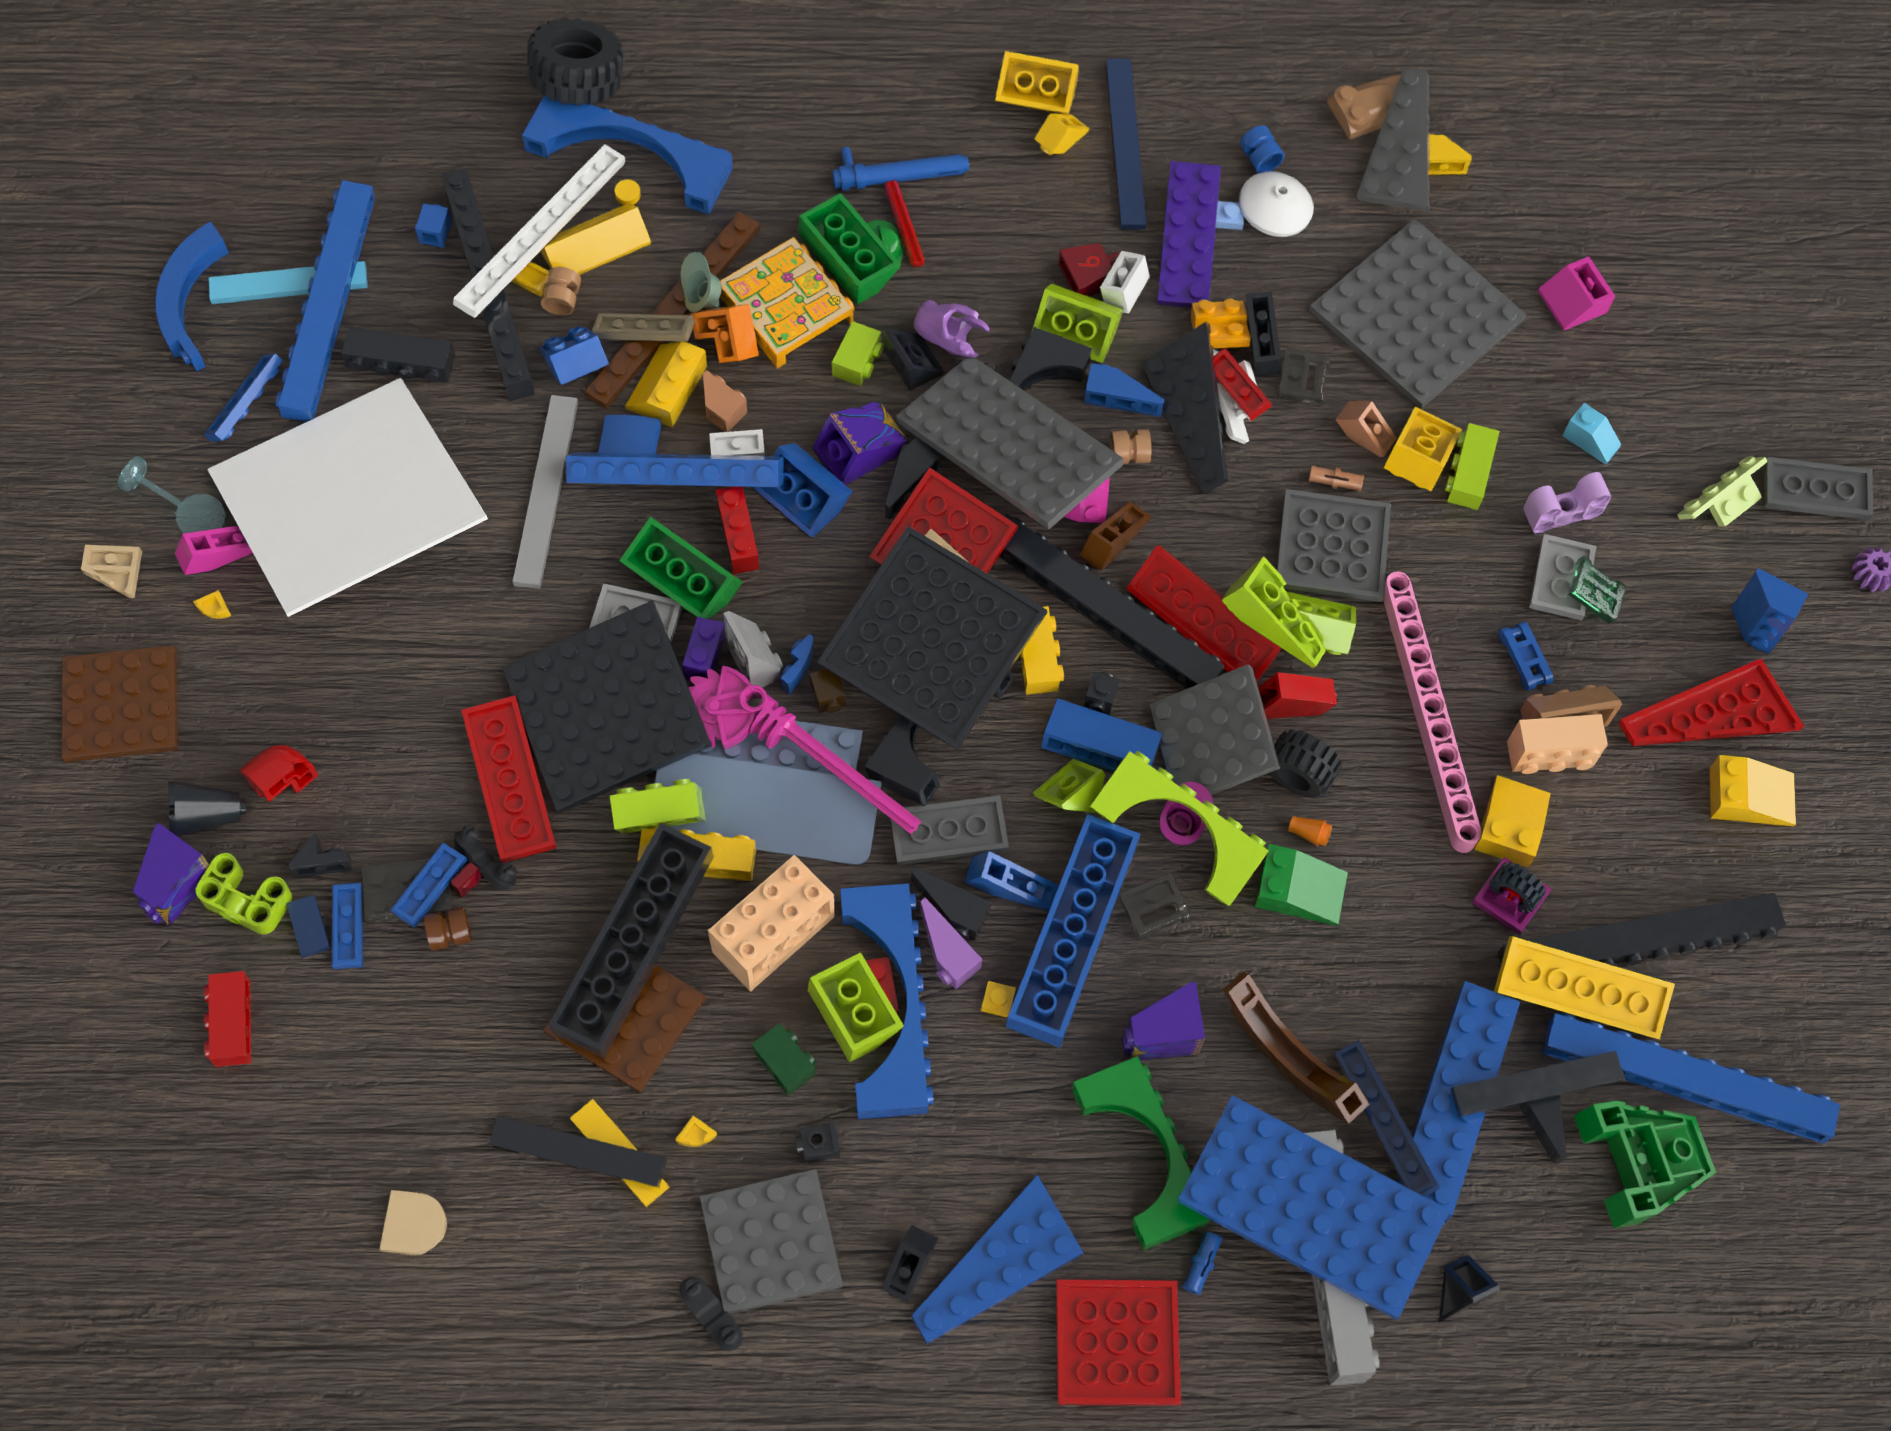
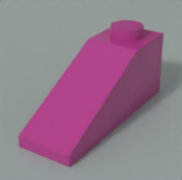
(211, 549)

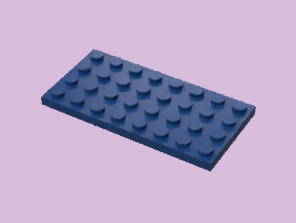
(1314, 1207)

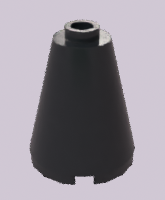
(201, 807)

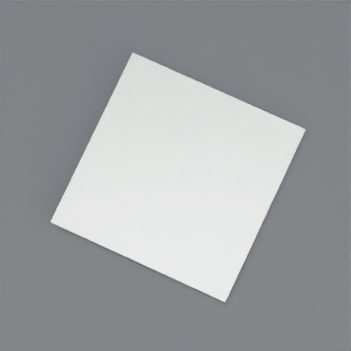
(346, 496)

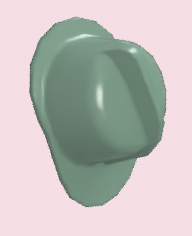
(699, 285)

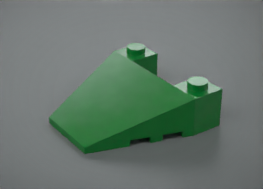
(1654, 1153)

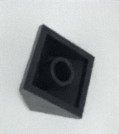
(911, 358)

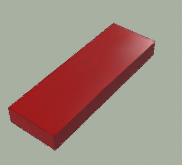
(1239, 385)

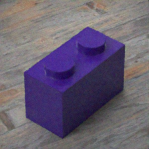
(704, 648)

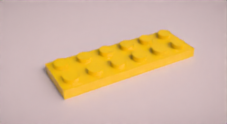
(1584, 987)

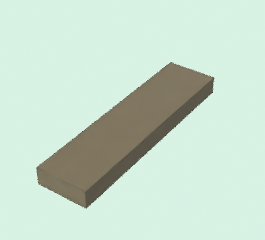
(643, 327)

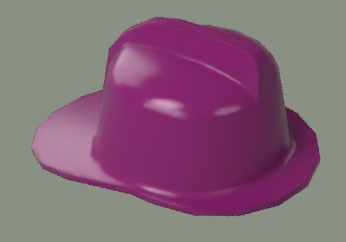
(1179, 822)

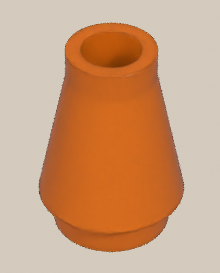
(1311, 830)

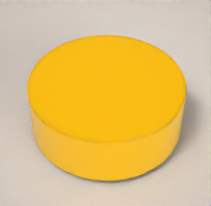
(627, 192)

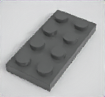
(1818, 488)
(952, 831)

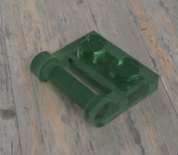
(1596, 590)

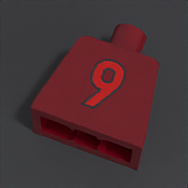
(1086, 267)

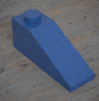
(1117, 390)
(1010, 881)

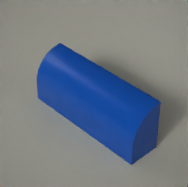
(1096, 736)

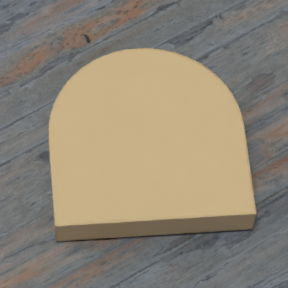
(412, 1223)

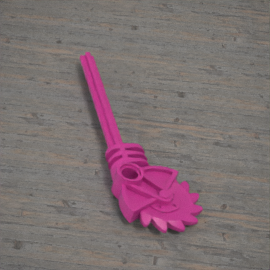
(728, 717)

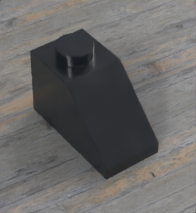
(909, 1263)

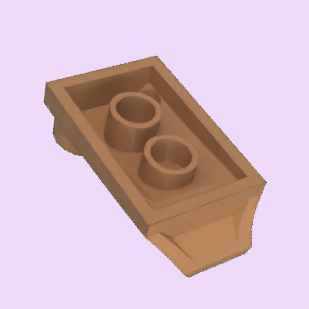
(1364, 106)

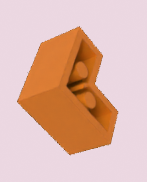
(731, 329)

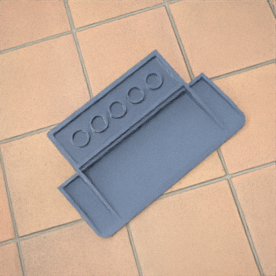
(782, 796)

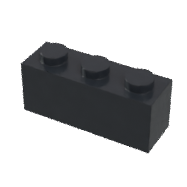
(1263, 334)

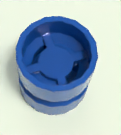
(1262, 149)

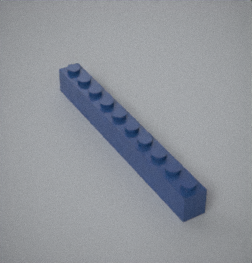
(326, 302)
(1696, 1079)

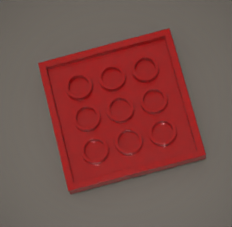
(956, 517)
(1117, 1343)

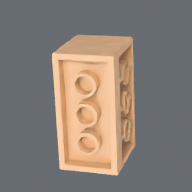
(772, 923)

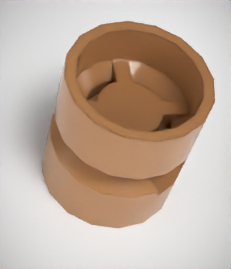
(561, 291)
(1132, 446)

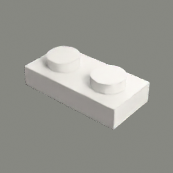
(738, 443)

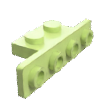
(1729, 496)

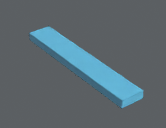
(271, 284)

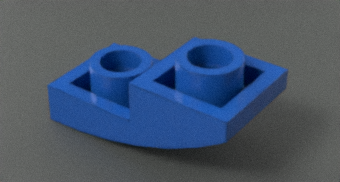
(801, 658)

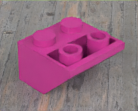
(1577, 294)

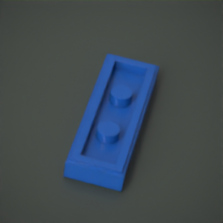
(428, 885)
(347, 926)

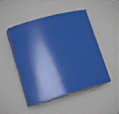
(630, 434)

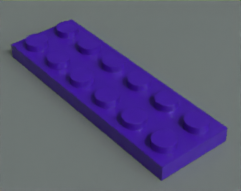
(1188, 234)

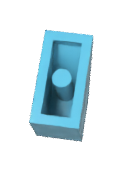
(1592, 433)

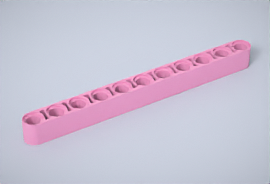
(1428, 721)

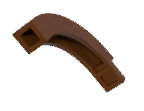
(1304, 1070)

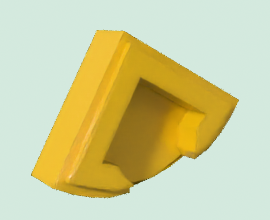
(212, 605)
(695, 1134)

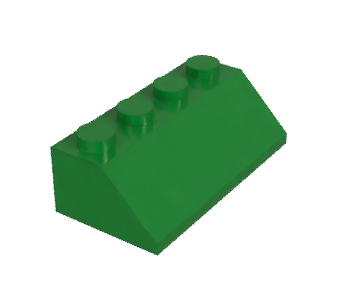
(848, 248)
(680, 570)

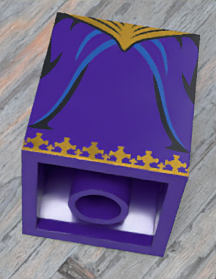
(858, 441)
(168, 876)
(1167, 1027)

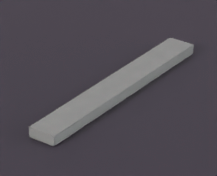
(545, 492)

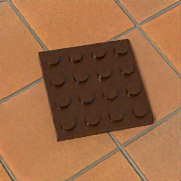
(119, 703)
(648, 1032)

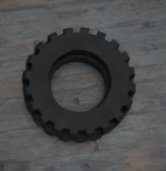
(574, 61)

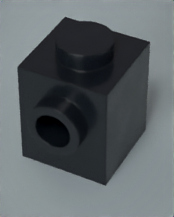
(1101, 692)

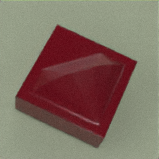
(466, 880)

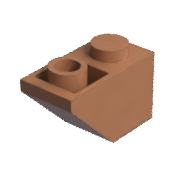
(723, 405)

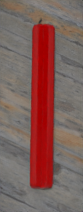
(904, 224)

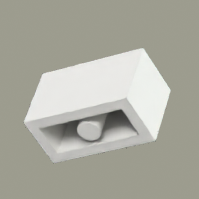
(1125, 281)

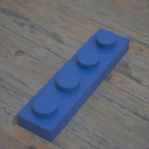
(247, 392)

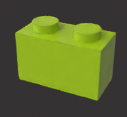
(857, 354)

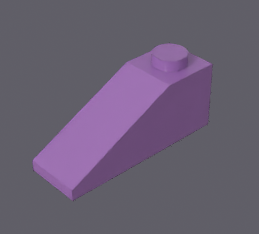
(952, 954)

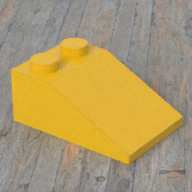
(1422, 449)
(1751, 792)
(1513, 821)

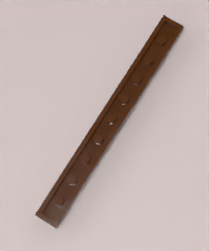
(637, 352)

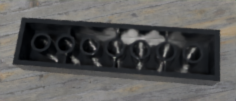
(631, 940)

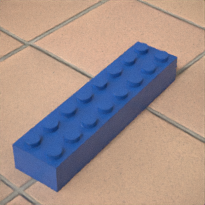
(1073, 931)
(1467, 1054)

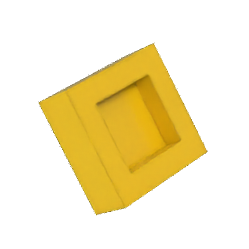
(998, 999)

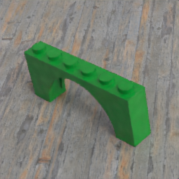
(1128, 1091)

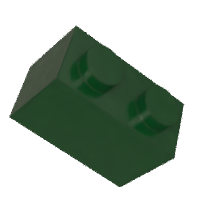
(784, 1058)

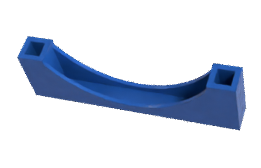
(697, 165)
(900, 1082)

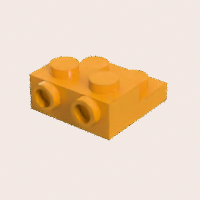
(1226, 322)

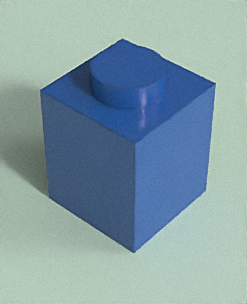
(433, 225)

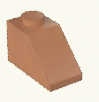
(1366, 427)

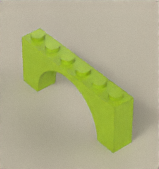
(1234, 851)

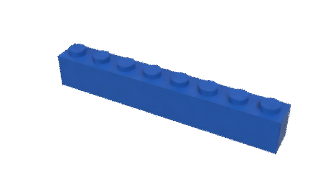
(675, 469)

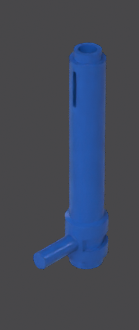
(861, 176)

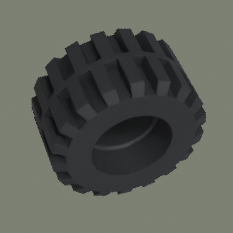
(1305, 764)

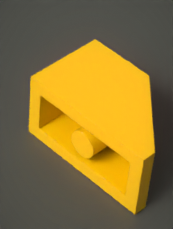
(1060, 133)
(1447, 156)

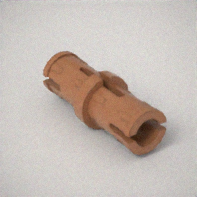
(1318, 475)

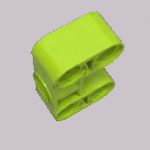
(237, 906)

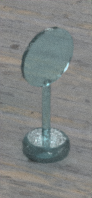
(193, 514)

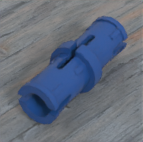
(1202, 1263)

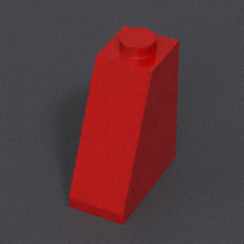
(1296, 695)

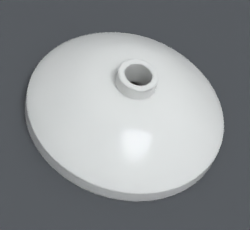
(1276, 204)

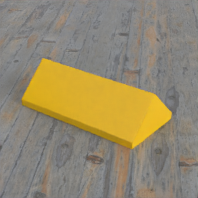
(598, 240)

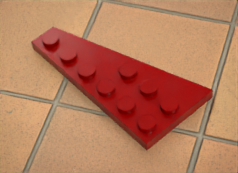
(1728, 706)

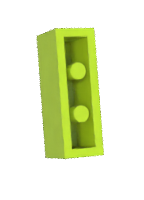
(1471, 466)

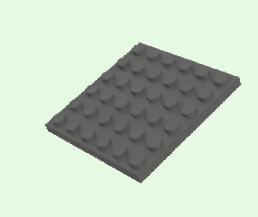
(1417, 313)

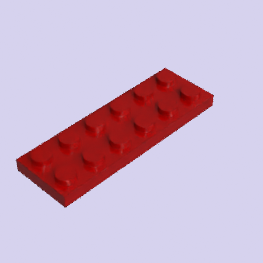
(1200, 613)
(508, 779)

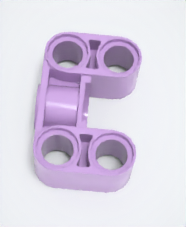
(1582, 503)

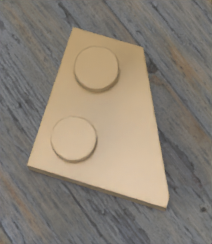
(113, 566)

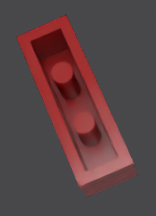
(737, 529)
(228, 1019)

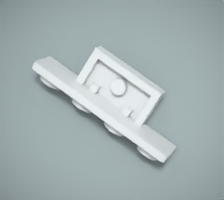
(1232, 414)

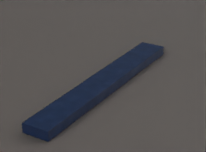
(1125, 144)

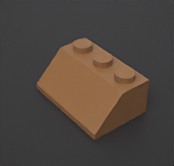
(1586, 701)

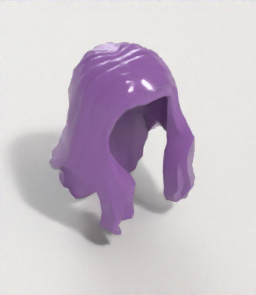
(950, 333)

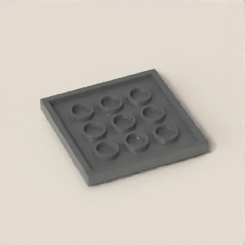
(1333, 545)
(1216, 732)
(771, 1242)

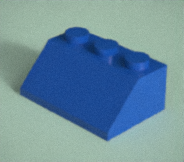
(809, 491)
(1766, 610)

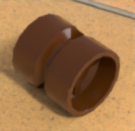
(447, 928)

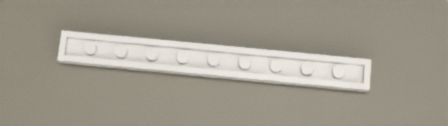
(538, 231)

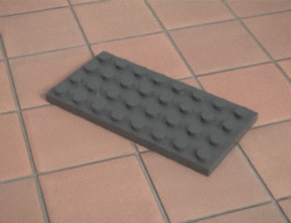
(1010, 441)

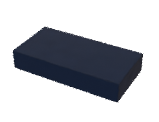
(308, 926)

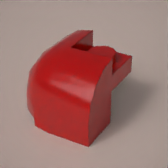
(276, 769)

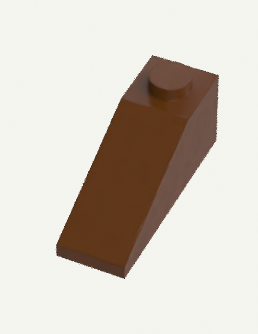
(1114, 535)

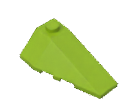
(1265, 606)

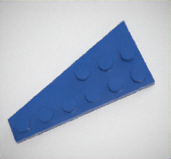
(1010, 1256)

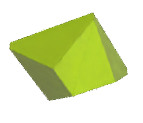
(1072, 786)

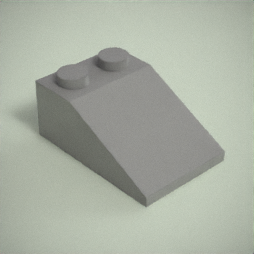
(751, 650)

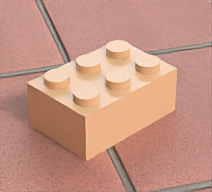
(1557, 743)

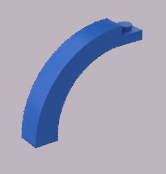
(178, 277)

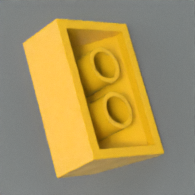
(1037, 83)
(668, 382)

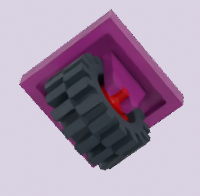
(1512, 895)

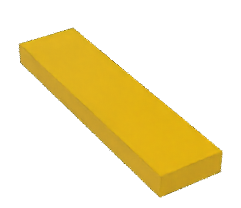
(598, 1126)

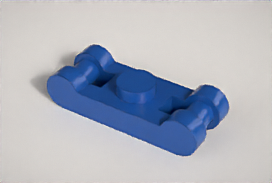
(1526, 655)

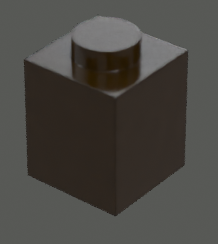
(827, 691)

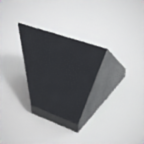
(1464, 1287)

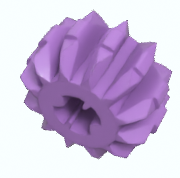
(1873, 569)

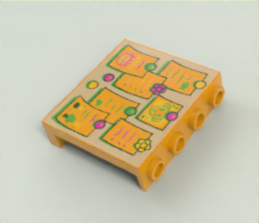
(786, 298)

